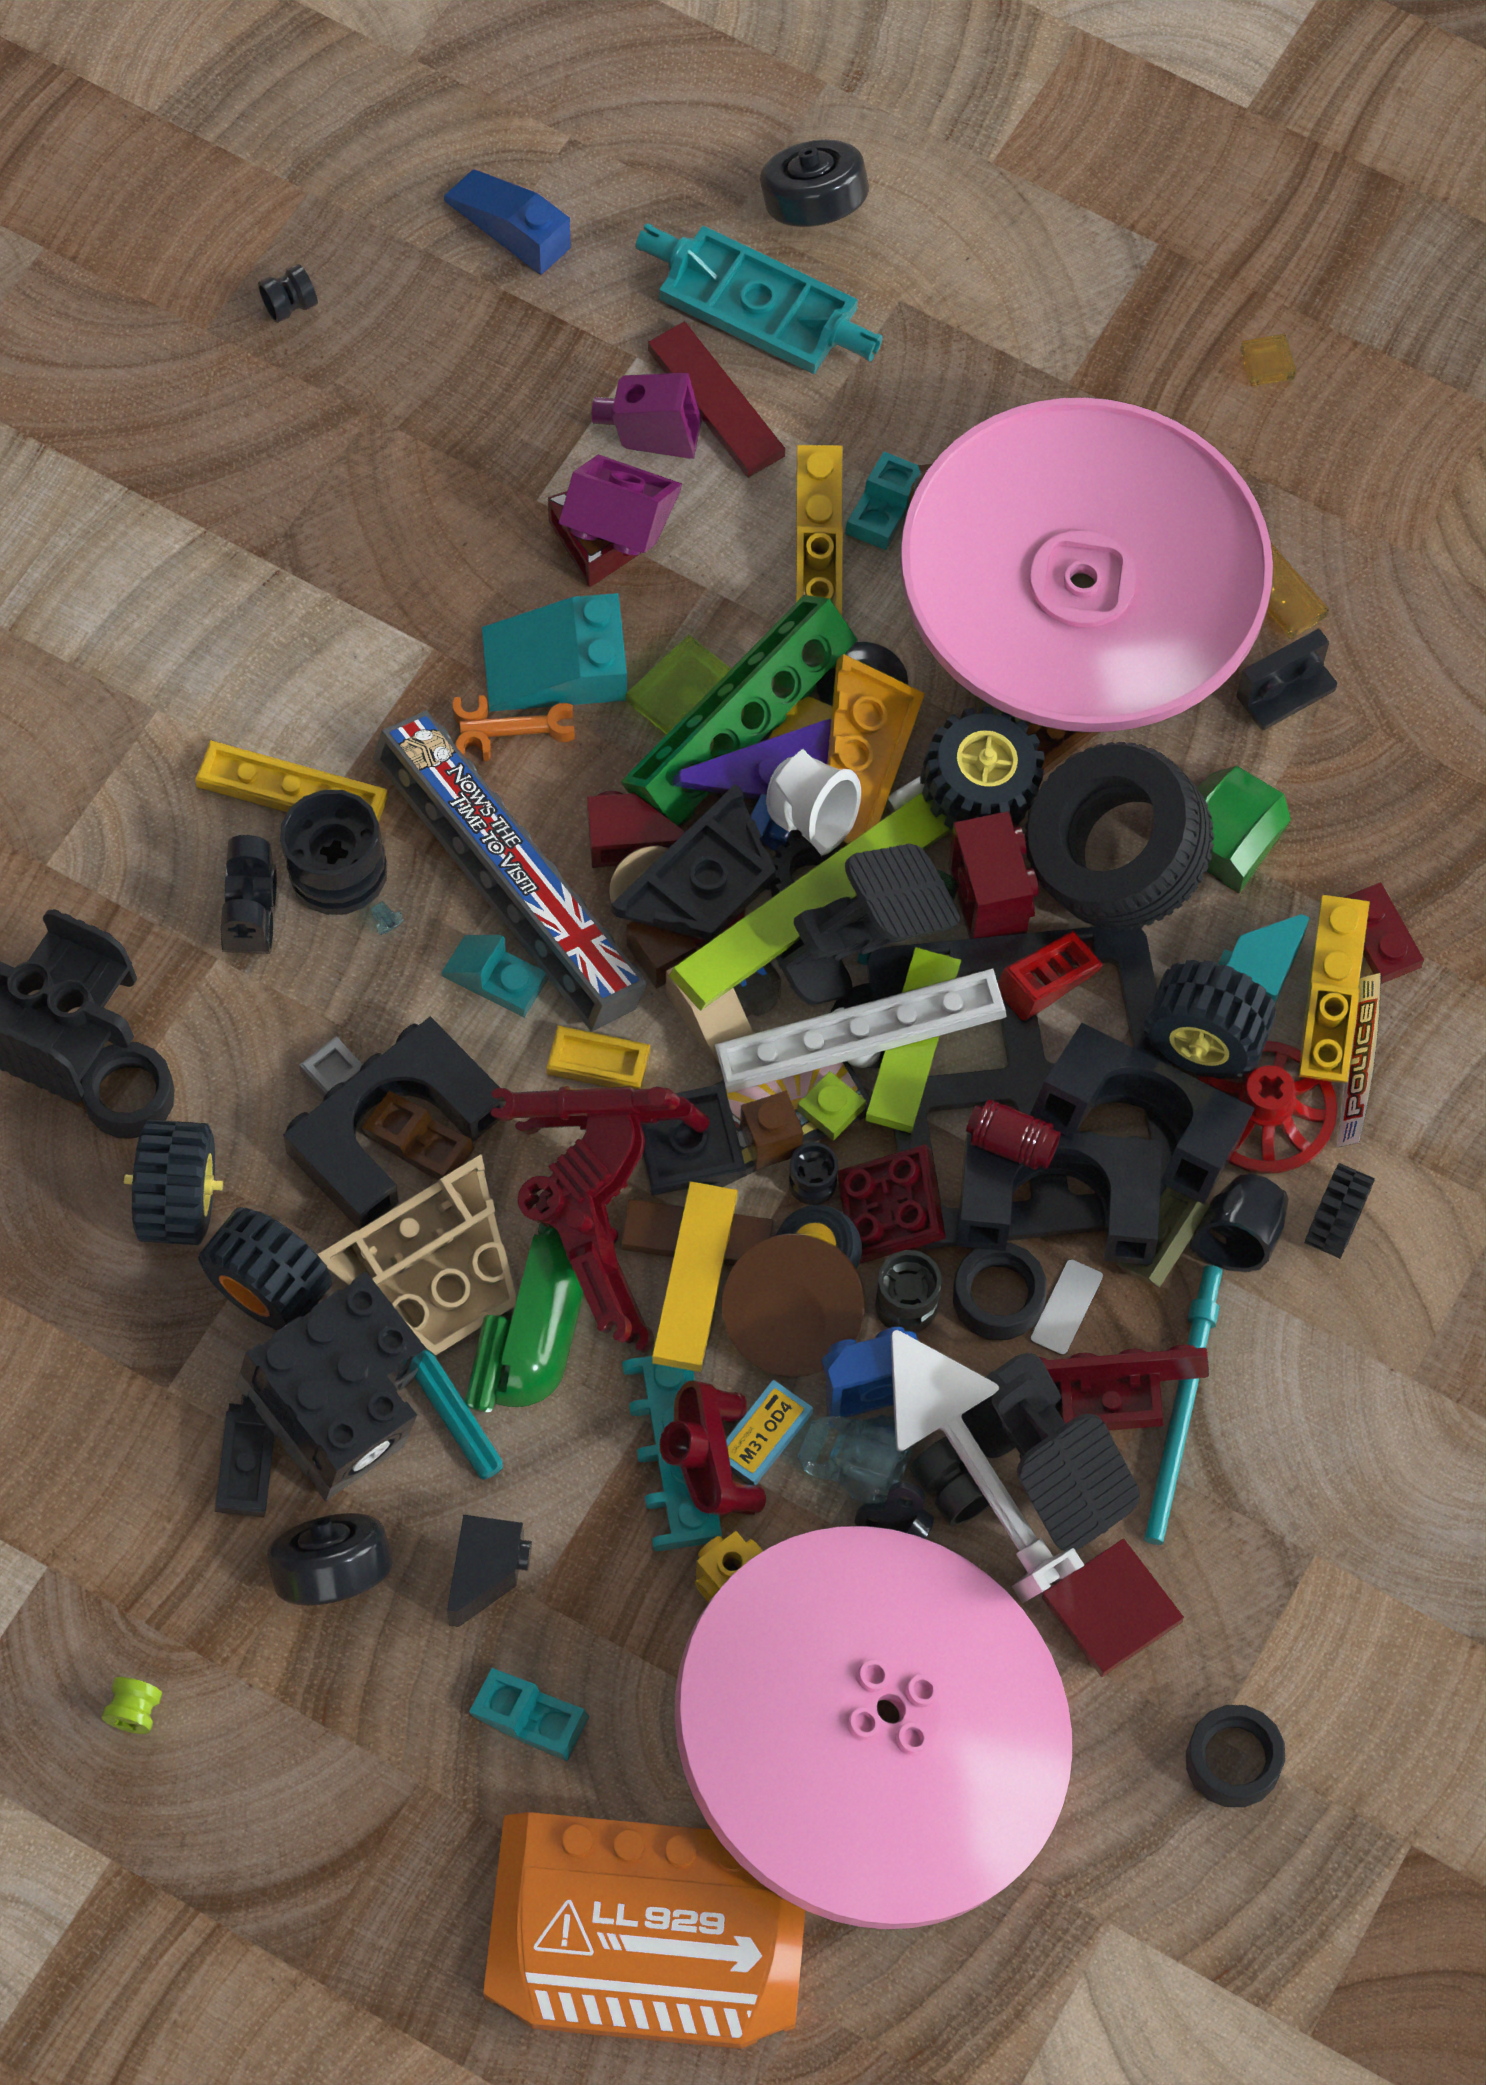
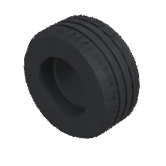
(1079, 796)

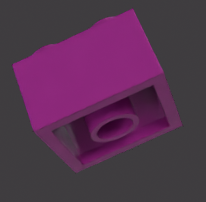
(618, 504)

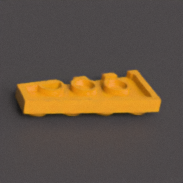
(870, 733)

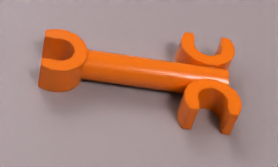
(476, 727)

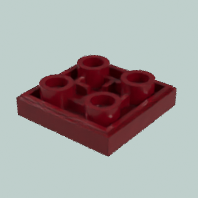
(893, 1202)
(1112, 1607)

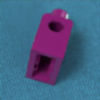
(653, 414)

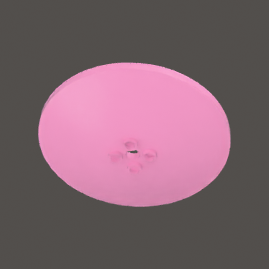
(1099, 494)
(823, 1792)

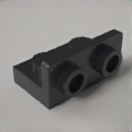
(1286, 680)

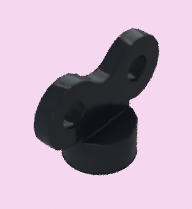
(898, 1513)

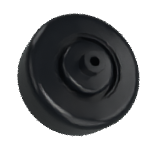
(814, 183)
(329, 1559)

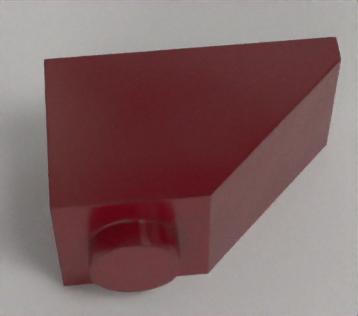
(624, 824)

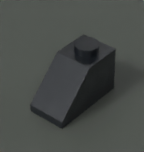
(485, 1565)

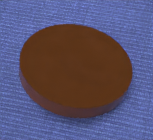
(792, 1303)

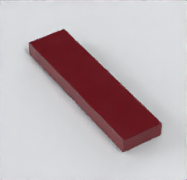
(718, 400)

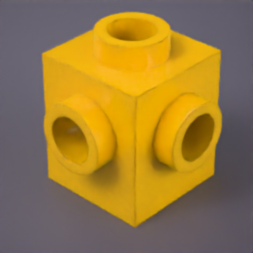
(719, 1555)

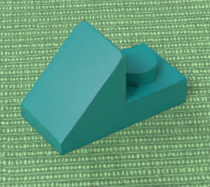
(491, 972)

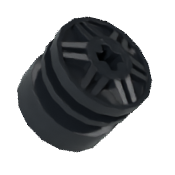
(334, 852)

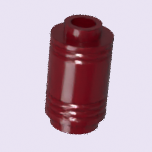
(1013, 1134)

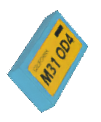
(766, 1432)

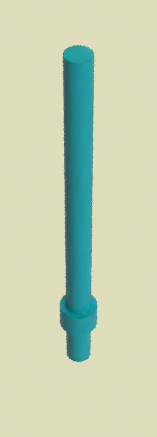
(1202, 1317)

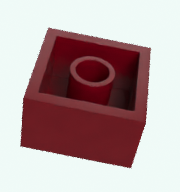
(992, 876)

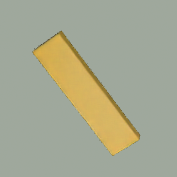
(273, 780)
(695, 1277)

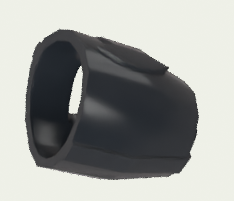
(1251, 1219)

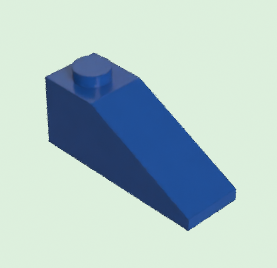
(514, 218)

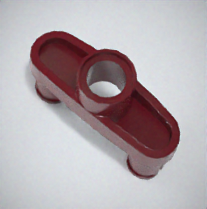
(700, 1448)

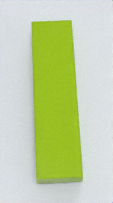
(907, 1067)

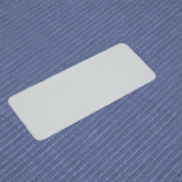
(1066, 1307)

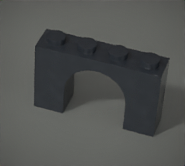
(419, 1065)
(1105, 1070)
(1118, 1169)

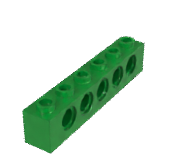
(808, 624)

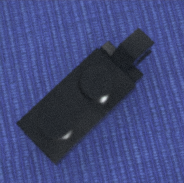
(244, 1461)

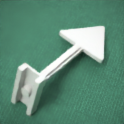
(933, 1395)

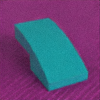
(883, 501)
(528, 1714)

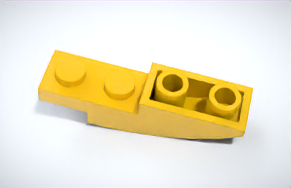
(819, 522)
(1333, 989)

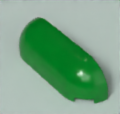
(540, 1323)

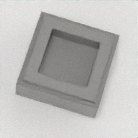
(330, 1066)

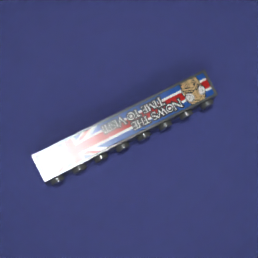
(509, 870)

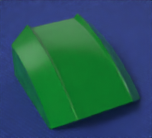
(1246, 823)

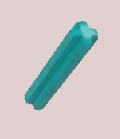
(458, 1417)

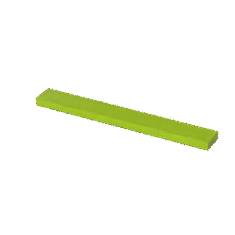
(771, 927)

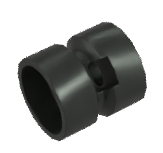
(906, 1280)
(944, 1473)

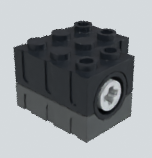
(334, 1383)

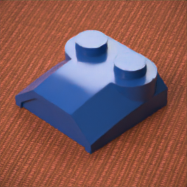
(860, 1374)

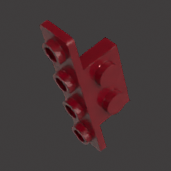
(1123, 1386)

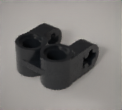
(248, 896)

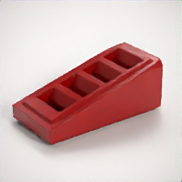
(1025, 992)

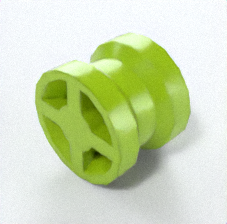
(131, 1705)

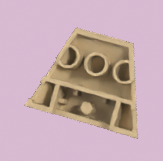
(435, 1258)

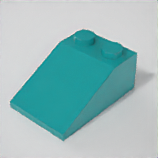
(557, 655)

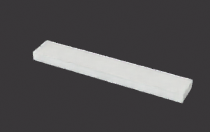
(860, 1030)

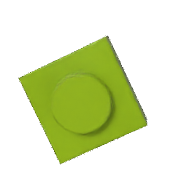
(831, 1105)

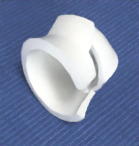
(814, 800)

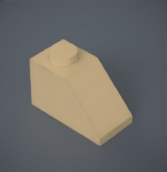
(714, 1024)

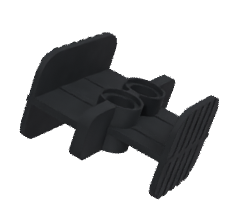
(895, 901)
(71, 970)
(1065, 1468)

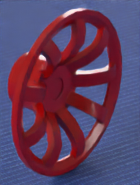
(1274, 1099)

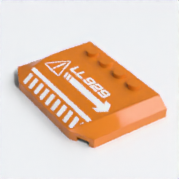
(638, 1934)

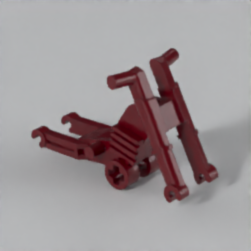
(590, 1178)

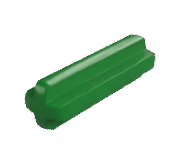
(487, 1364)

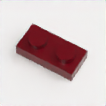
(1387, 941)

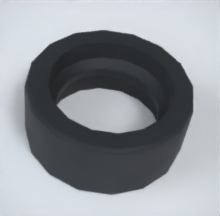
(115, 1058)
(999, 1326)
(1251, 1721)

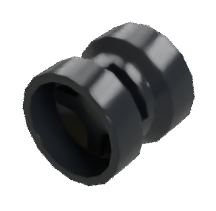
(287, 293)
(815, 1162)

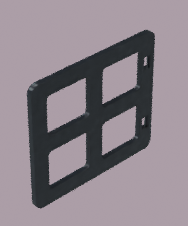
(1052, 1206)

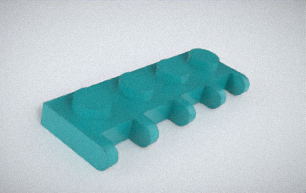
(686, 1522)

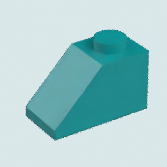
(1268, 953)

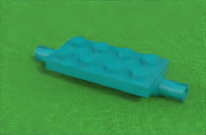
(757, 298)

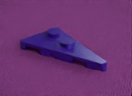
(754, 765)

